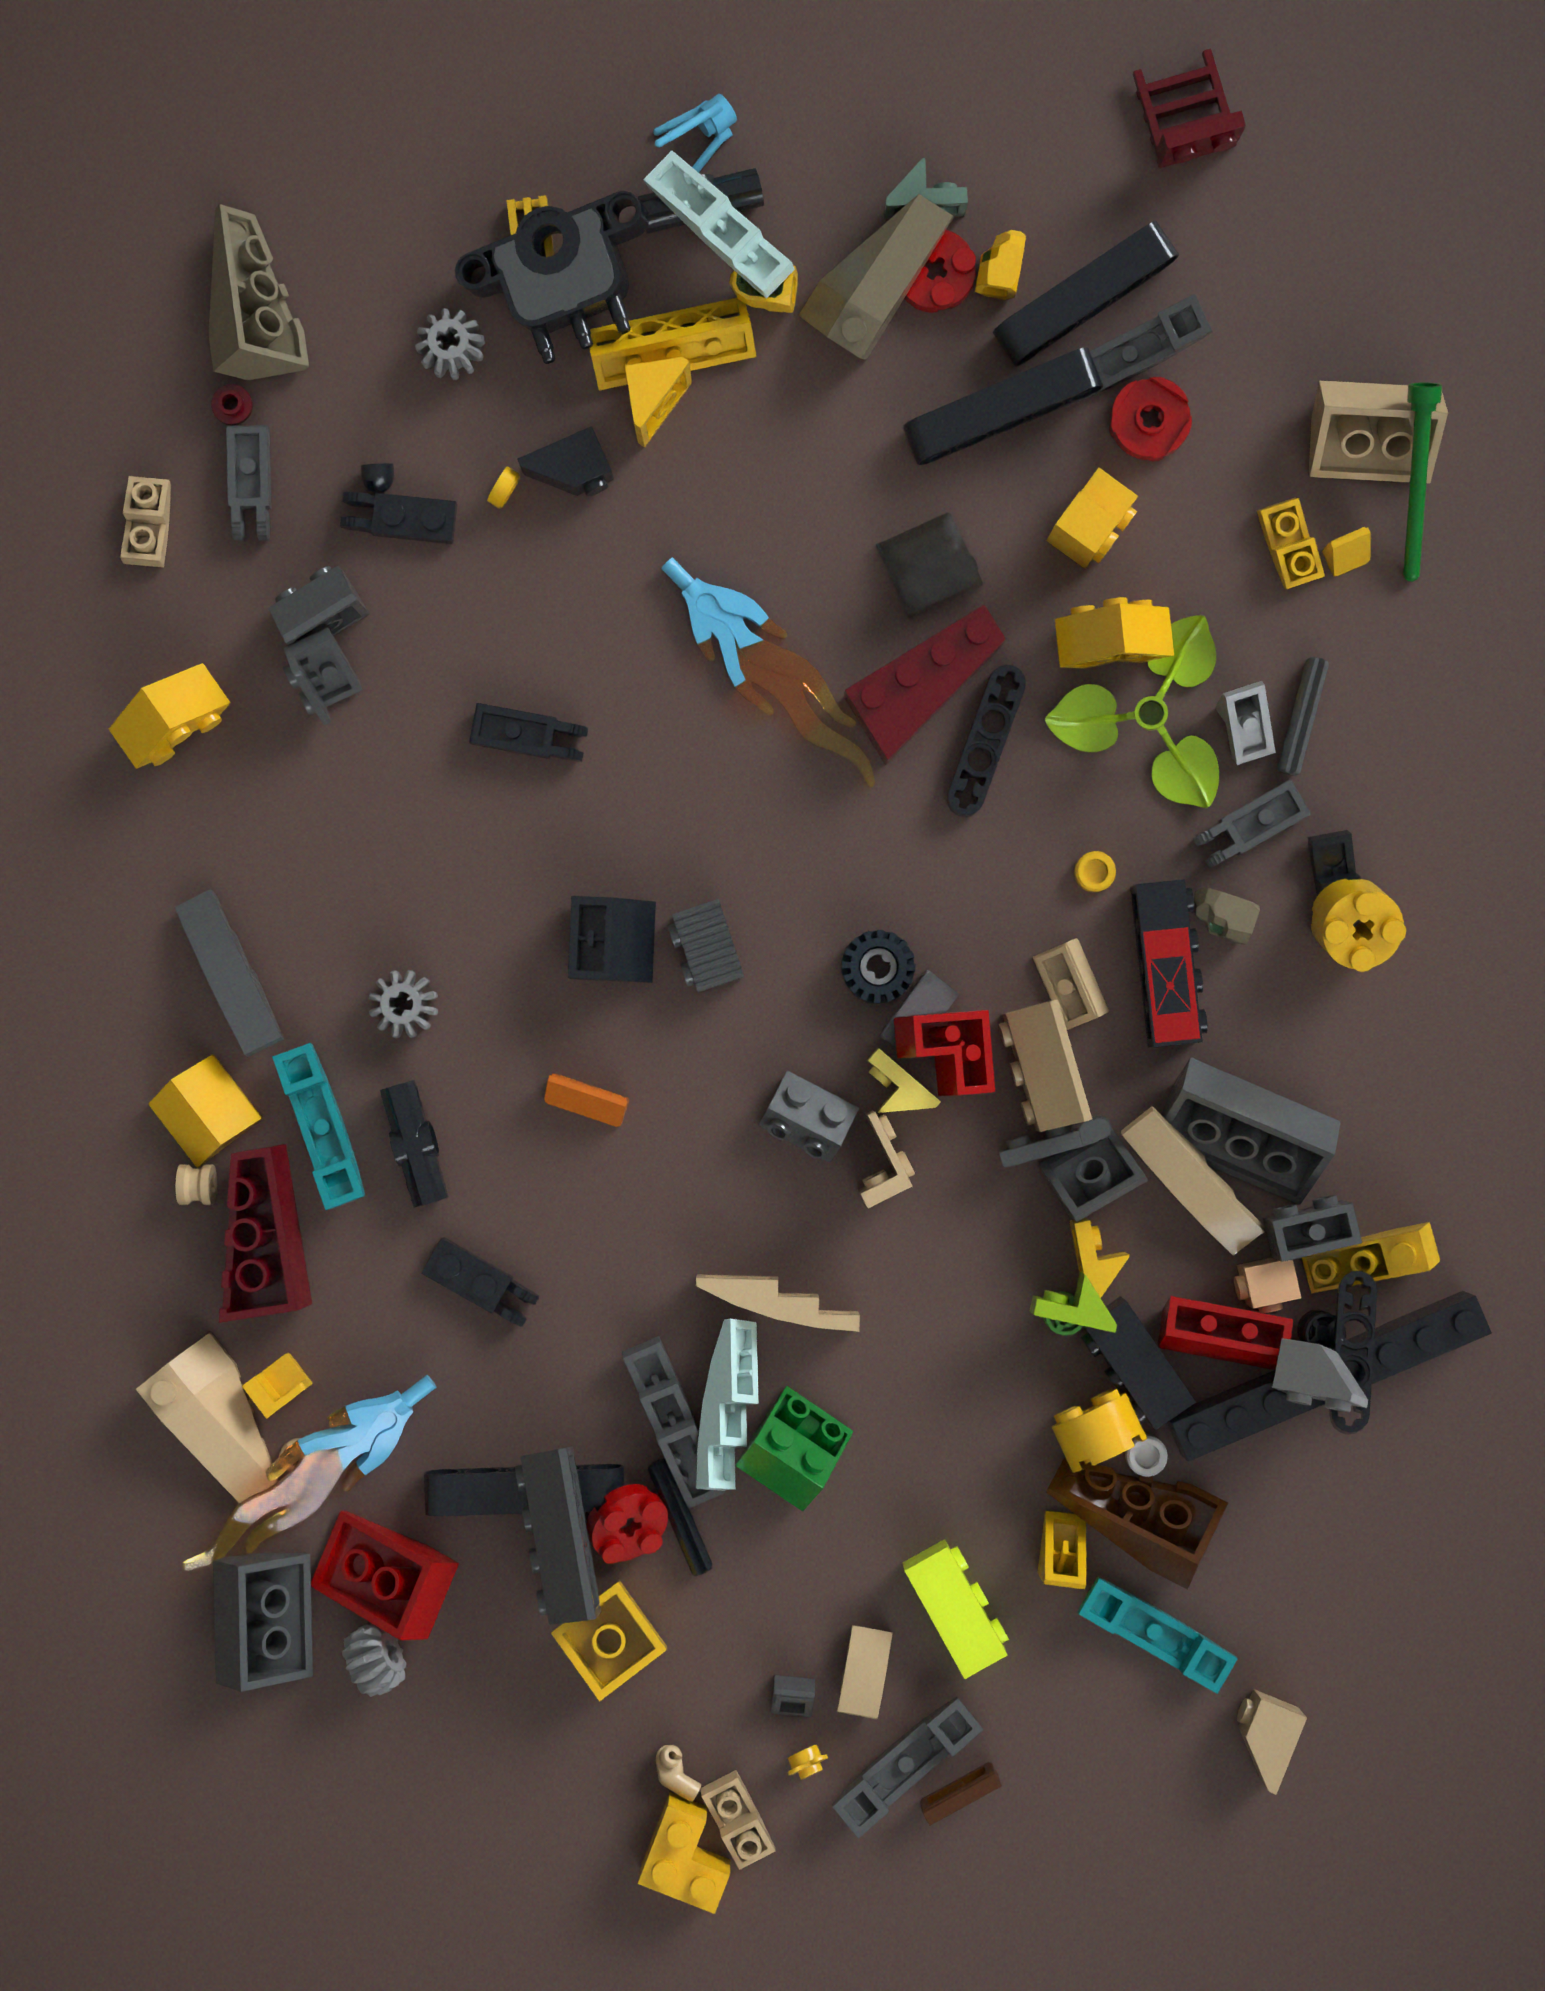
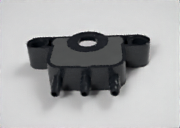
(572, 284)

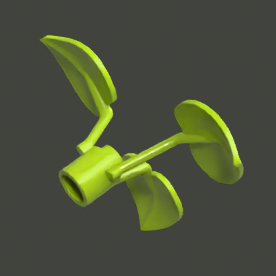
(1088, 718)

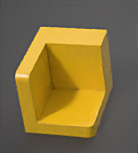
(277, 1385)

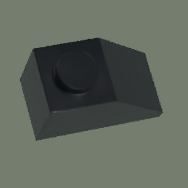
(570, 464)

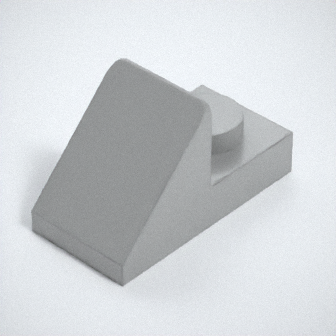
(1247, 722)

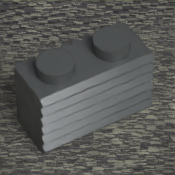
(706, 946)

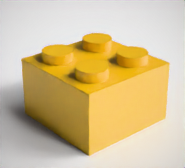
(613, 1644)

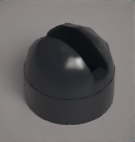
(377, 476)

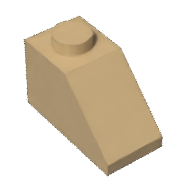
(1270, 1734)

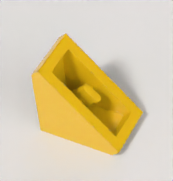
(1063, 1550)

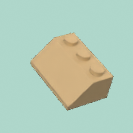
(1367, 432)
(1045, 1066)

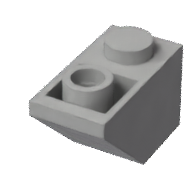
(1316, 1372)

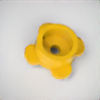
(806, 1762)

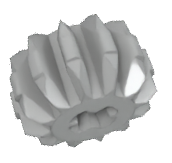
(445, 331)
(408, 1017)
(374, 1660)

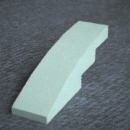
(719, 224)
(728, 1390)

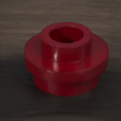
(237, 415)

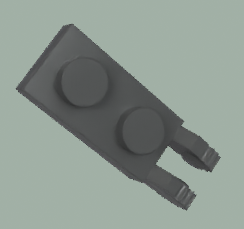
(249, 478)
(1256, 821)
(1056, 1141)

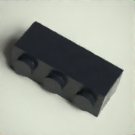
(1139, 1367)

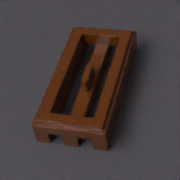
(960, 1793)

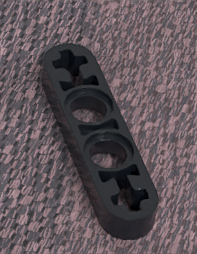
(990, 742)
(1356, 1352)

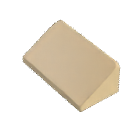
(1072, 982)

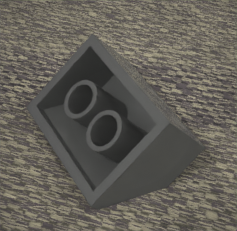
(262, 1619)

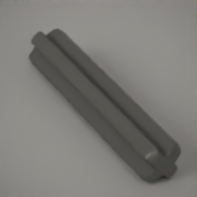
(1303, 716)

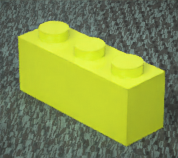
(956, 1608)

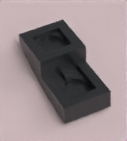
(1332, 858)

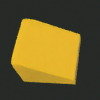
(1348, 551)

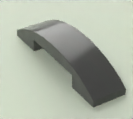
(1150, 343)
(904, 1764)

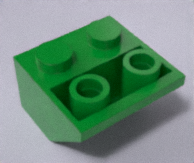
(795, 1449)

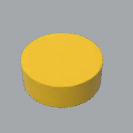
(504, 487)
(1094, 871)

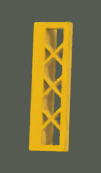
(704, 345)

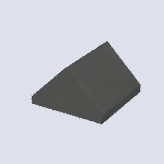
(1092, 1175)

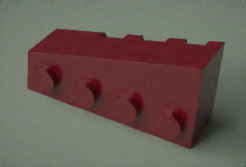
(916, 685)
(263, 1238)

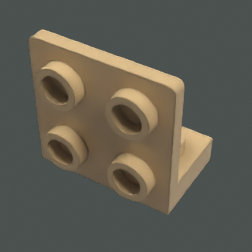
(881, 1185)

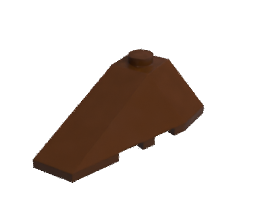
(1148, 1519)

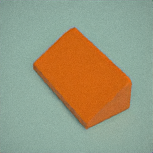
(586, 1100)

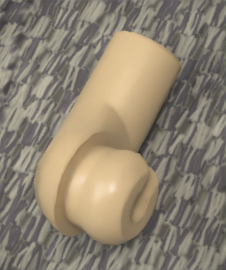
(671, 1773)

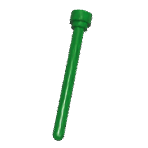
(1423, 401)

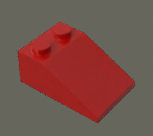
(384, 1576)

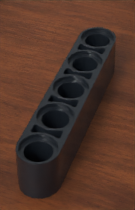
(1085, 293)
(1003, 406)
(497, 1492)

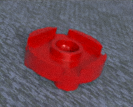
(954, 288)
(1152, 442)
(640, 1537)

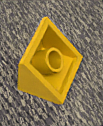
(654, 392)
(204, 1110)

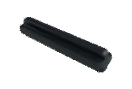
(680, 1518)

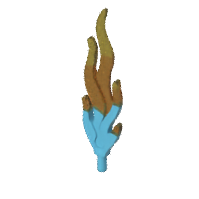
(752, 659)
(358, 1428)

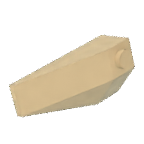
(210, 1415)

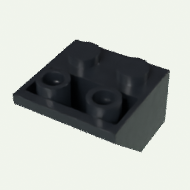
(611, 939)

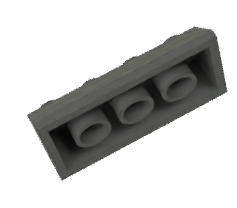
(1251, 1130)
(559, 1535)

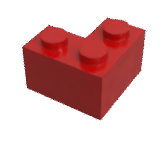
(959, 1045)

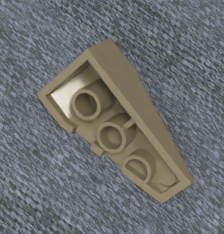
(869, 285)
(249, 317)

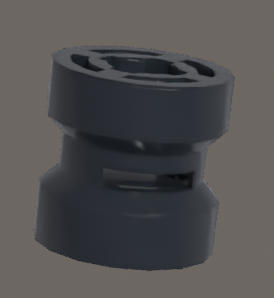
(1323, 1333)

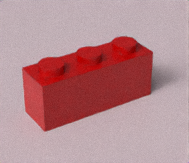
(1222, 1332)

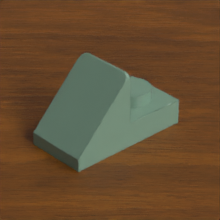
(945, 194)

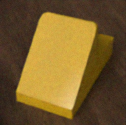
(1099, 1269)

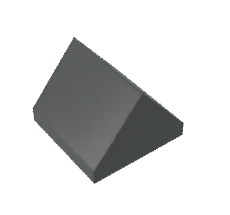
(793, 1696)

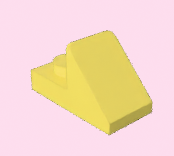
(909, 1092)

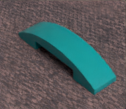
(320, 1126)
(1157, 1634)

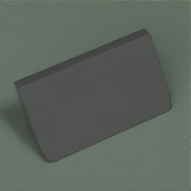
(926, 998)

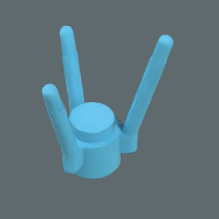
(710, 116)

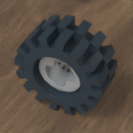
(863, 982)

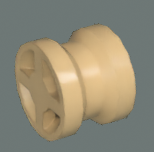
(196, 1184)

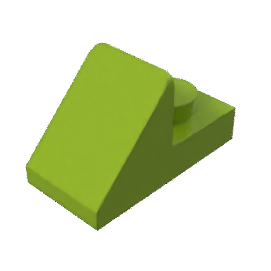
(1085, 1311)

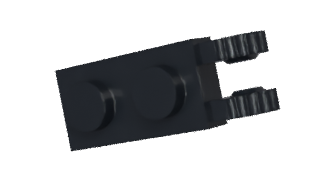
(403, 517)
(523, 732)
(476, 1280)

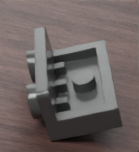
(321, 672)
(808, 1117)

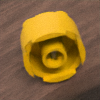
(1372, 939)
(1098, 1430)

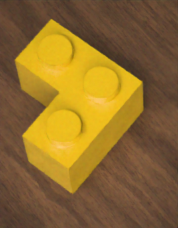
(1089, 521)
(1114, 633)
(168, 714)
(676, 1863)

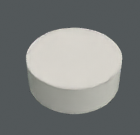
(1147, 1457)

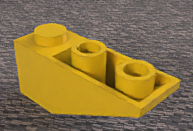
(1380, 1255)

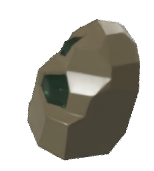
(1226, 914)

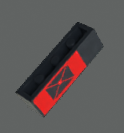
(1167, 963)

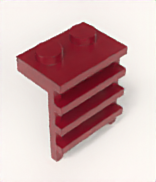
(1194, 137)

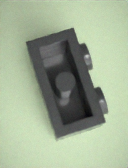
(1311, 1230)

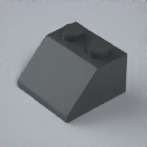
(321, 604)

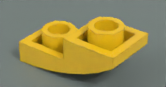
(1290, 544)

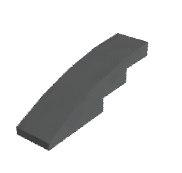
(229, 973)
(669, 1415)

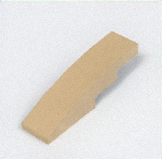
(1192, 1181)
(762, 1296)

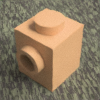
(1267, 1284)

